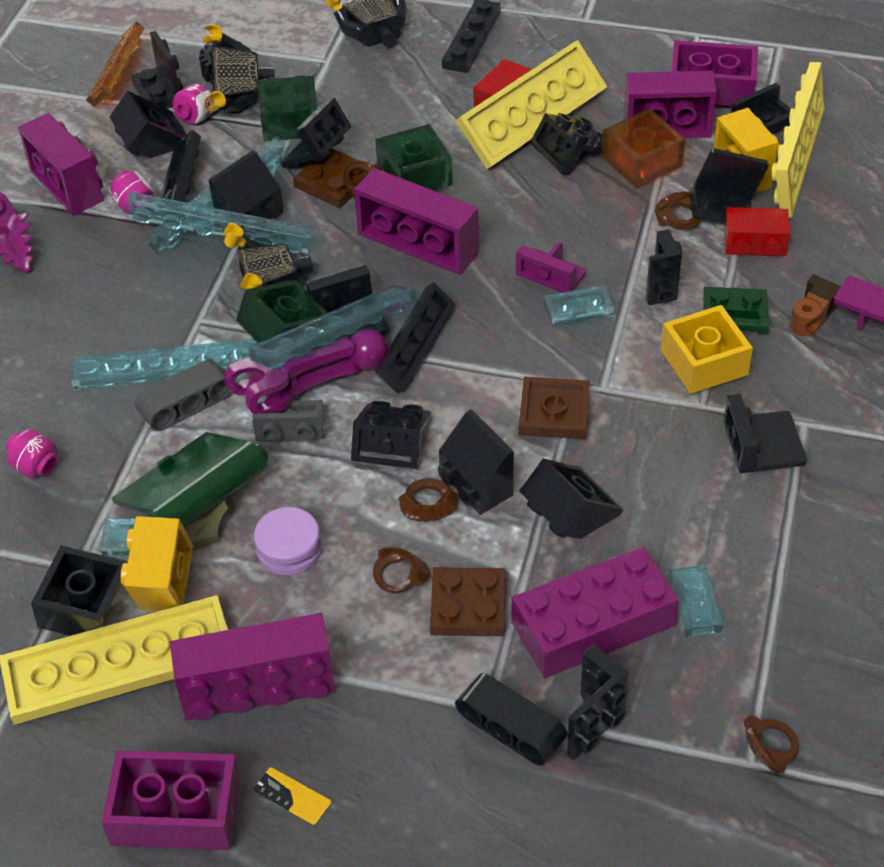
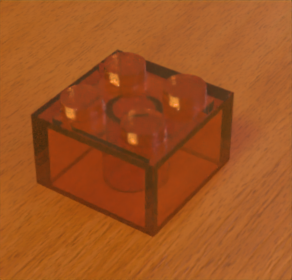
(643, 147)

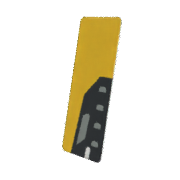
(292, 796)

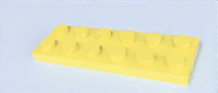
(516, 111)
(799, 139)
(102, 660)

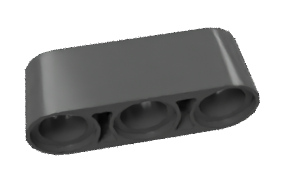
(182, 395)

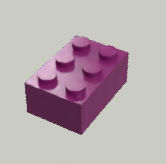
(732, 66)
(678, 97)
(61, 163)
(172, 800)

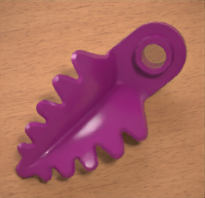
(12, 238)

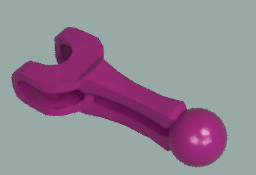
(283, 383)

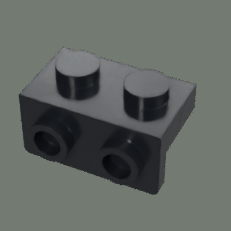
(766, 106)
(664, 269)

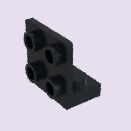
(161, 82)
(318, 134)
(564, 139)
(725, 182)
(342, 289)
(389, 434)
(762, 439)
(604, 701)

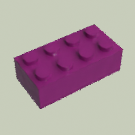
(417, 221)
(598, 606)
(252, 666)

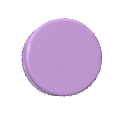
(287, 541)

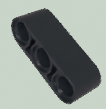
(511, 719)

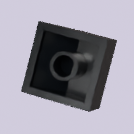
(145, 126)
(247, 188)
(477, 464)
(568, 499)
(76, 591)

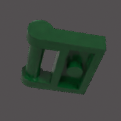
(745, 306)

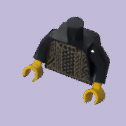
(370, 20)
(233, 72)
(265, 263)

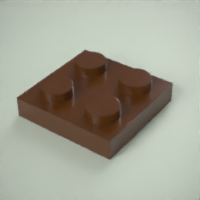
(325, 178)
(554, 407)
(467, 602)

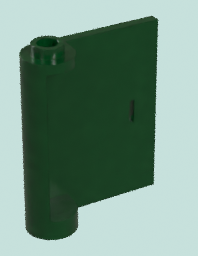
(195, 478)

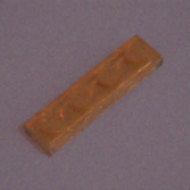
(113, 69)

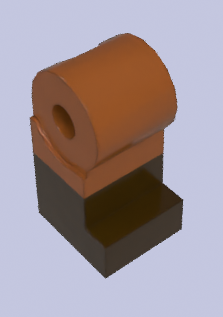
(815, 308)

